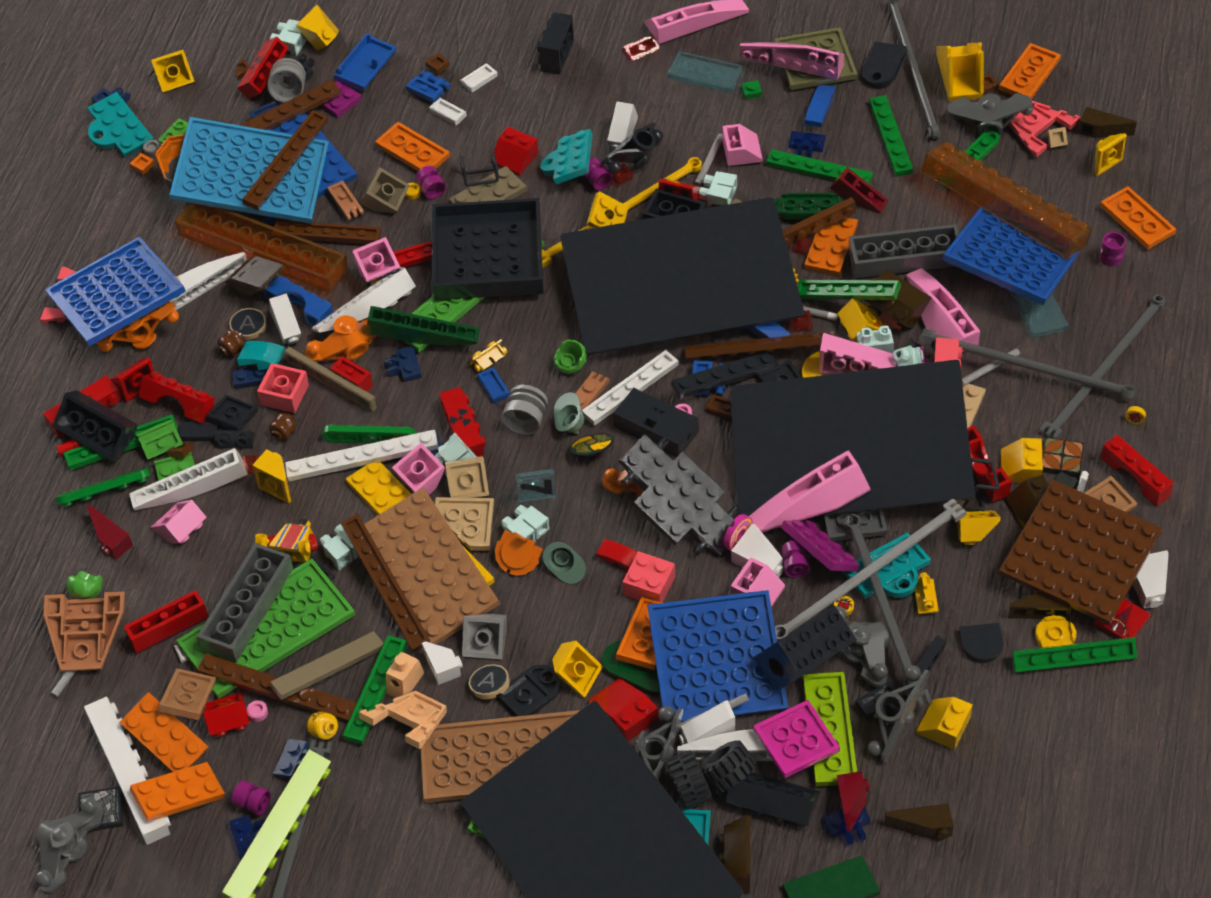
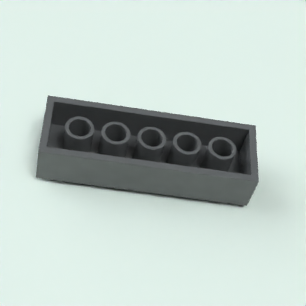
(901, 250)
(245, 602)

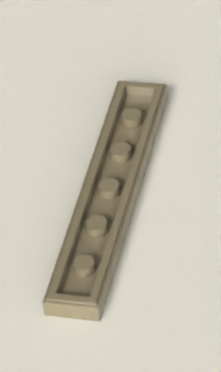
(331, 379)
(326, 665)

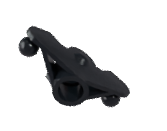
(634, 149)

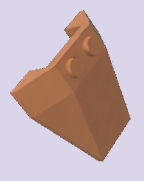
(83, 628)

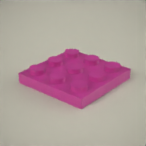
(796, 738)

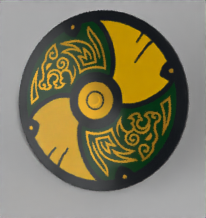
(591, 444)

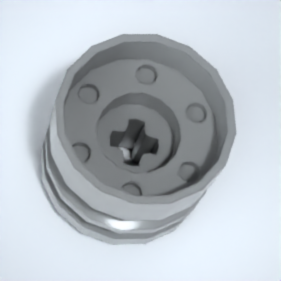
(283, 87)
(524, 409)

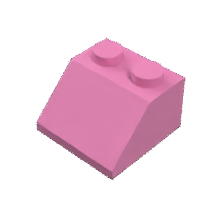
(375, 259)
(420, 470)
(179, 522)

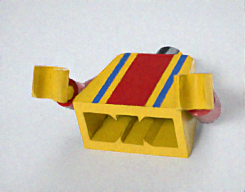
(293, 540)

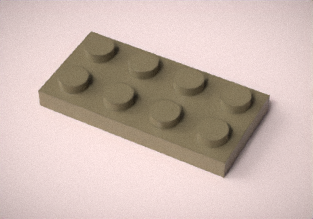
(506, 188)

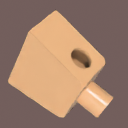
(403, 675)

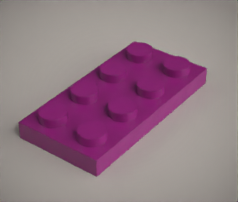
(820, 545)

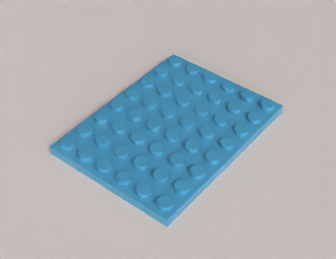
(226, 160)

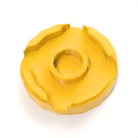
(1055, 632)

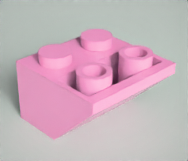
(741, 145)
(758, 577)

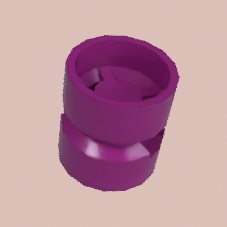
(598, 176)
(430, 182)
(1113, 248)
(795, 559)
(250, 797)

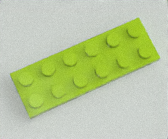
(829, 699)

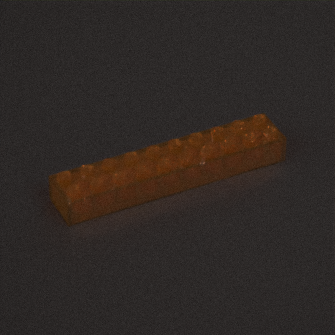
(1006, 200)
(236, 233)

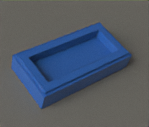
(493, 385)

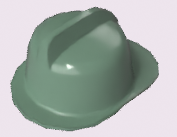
(568, 413)
(564, 562)

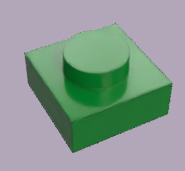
(751, 89)

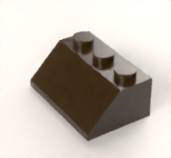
(908, 305)
(1026, 497)
(737, 851)

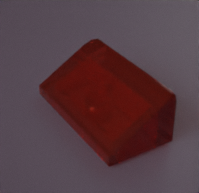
(641, 48)

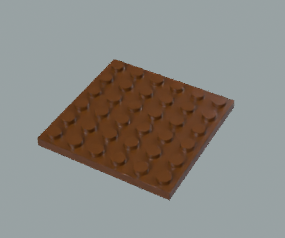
(1080, 551)

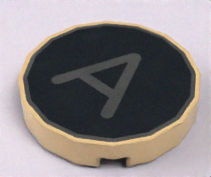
(248, 322)
(489, 681)

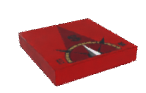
(1127, 621)

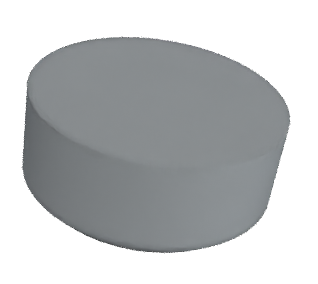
(151, 147)

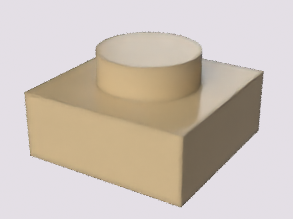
(1057, 137)

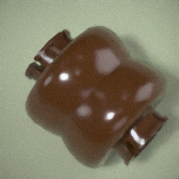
(230, 343)
(282, 426)

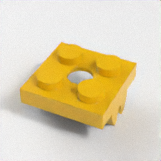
(602, 203)

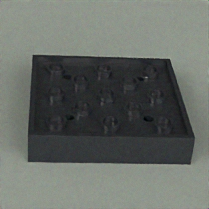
(492, 254)

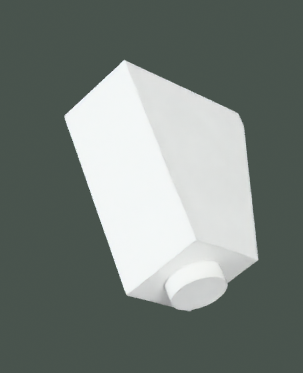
(622, 123)
(284, 319)
(756, 546)
(1151, 580)
(712, 722)

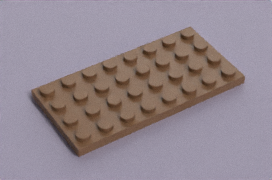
(430, 566)
(469, 753)

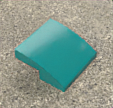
(260, 353)

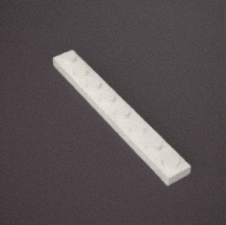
(359, 455)

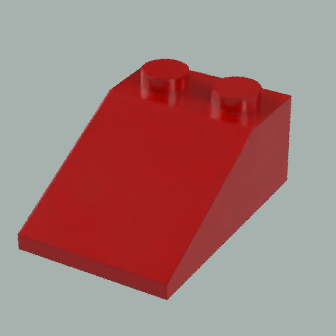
(627, 708)

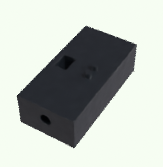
(656, 419)

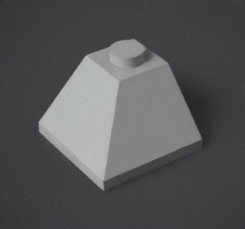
(484, 636)

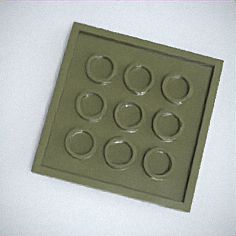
(826, 39)

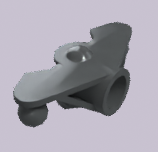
(990, 111)
(868, 649)
(904, 716)
(657, 743)
(64, 842)

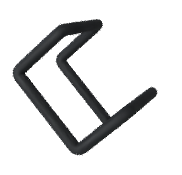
(494, 167)
(978, 486)

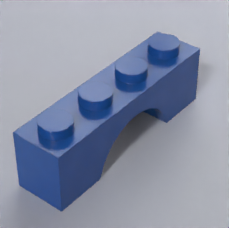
(315, 308)

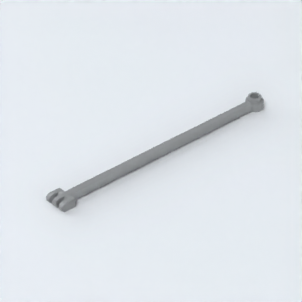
(951, 511)

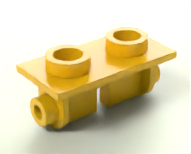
(492, 351)
(926, 595)

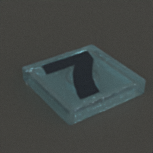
(536, 485)

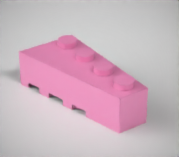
(845, 356)

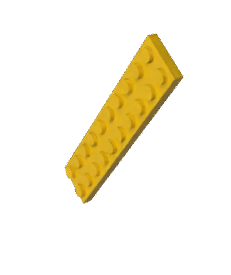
(382, 491)

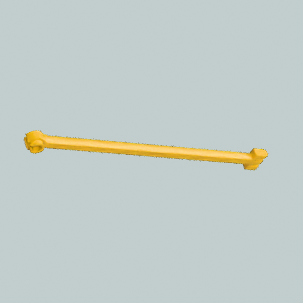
(694, 166)

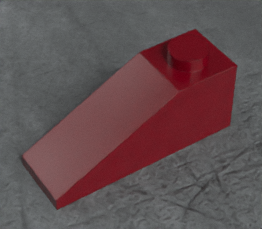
(851, 185)
(112, 538)
(853, 796)

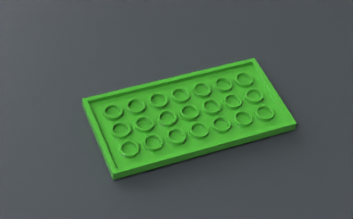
(299, 614)

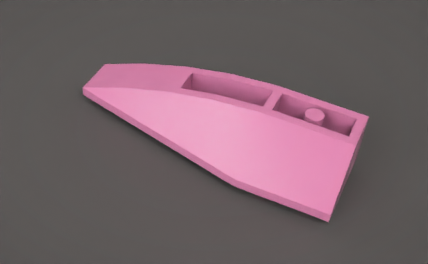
(693, 18)
(795, 57)
(943, 311)
(814, 494)

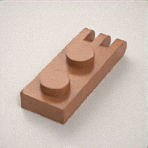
(345, 200)
(591, 389)

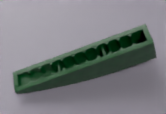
(419, 328)

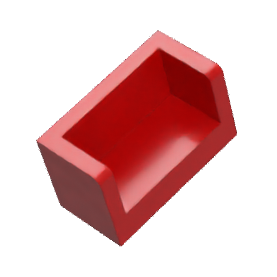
(353, 373)

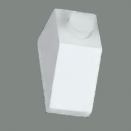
(442, 662)

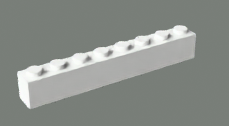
(123, 763)

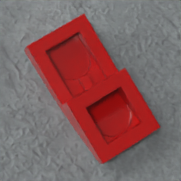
(616, 553)

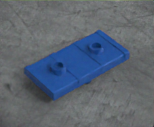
(364, 62)

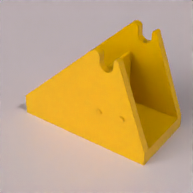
(962, 70)

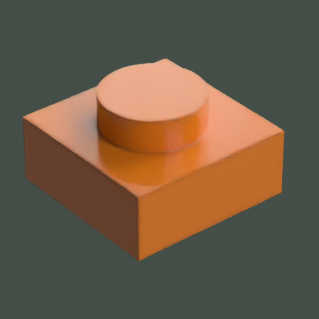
(142, 164)

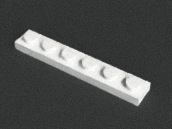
(640, 380)

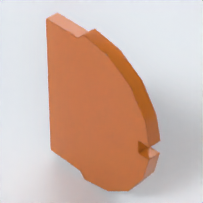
(517, 553)

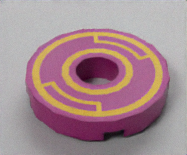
(735, 533)

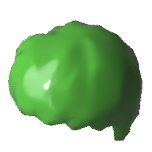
(570, 357)
(84, 585)

